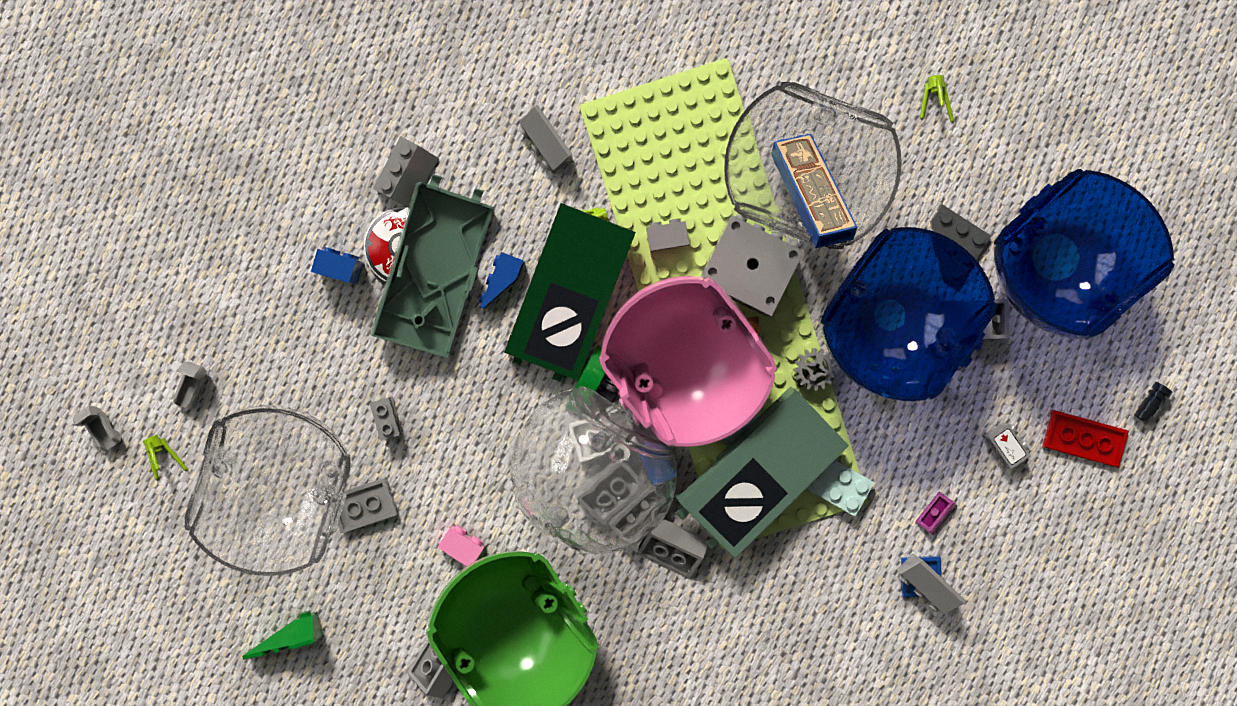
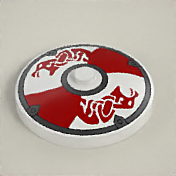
(382, 240)

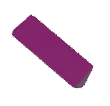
(936, 513)

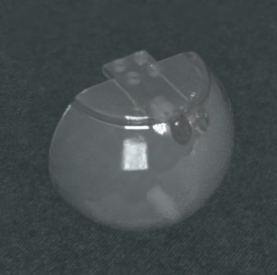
(853, 141)
(591, 473)
(268, 490)

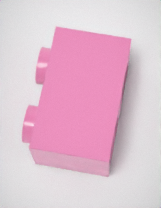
(461, 545)

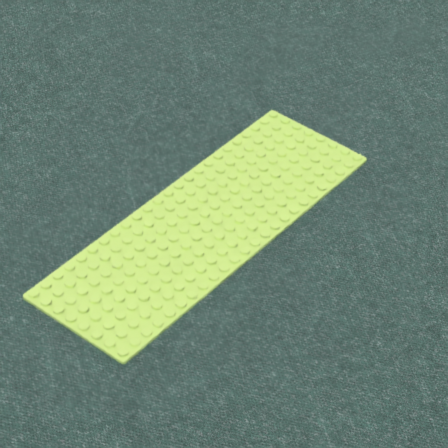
(665, 161)

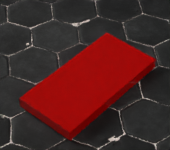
(1085, 438)

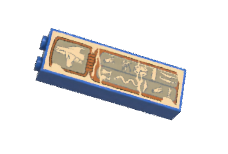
(813, 190)

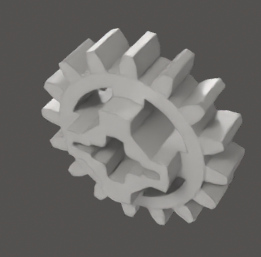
(811, 378)

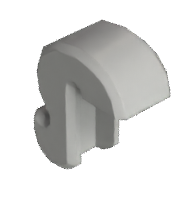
(190, 385)
(98, 427)

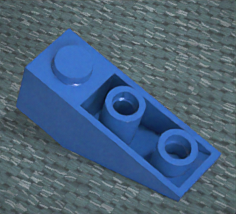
(505, 274)

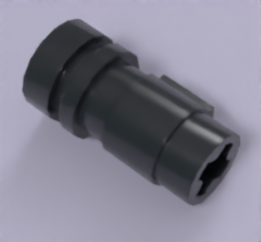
(1151, 404)

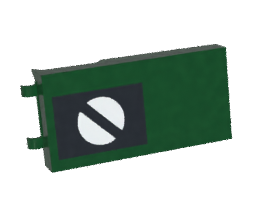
(569, 292)

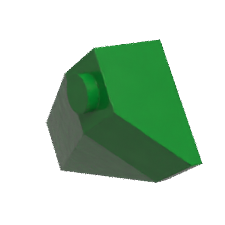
(298, 633)

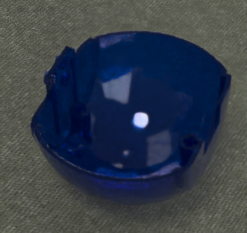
(1082, 254)
(908, 314)

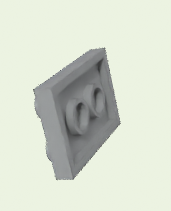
(367, 505)

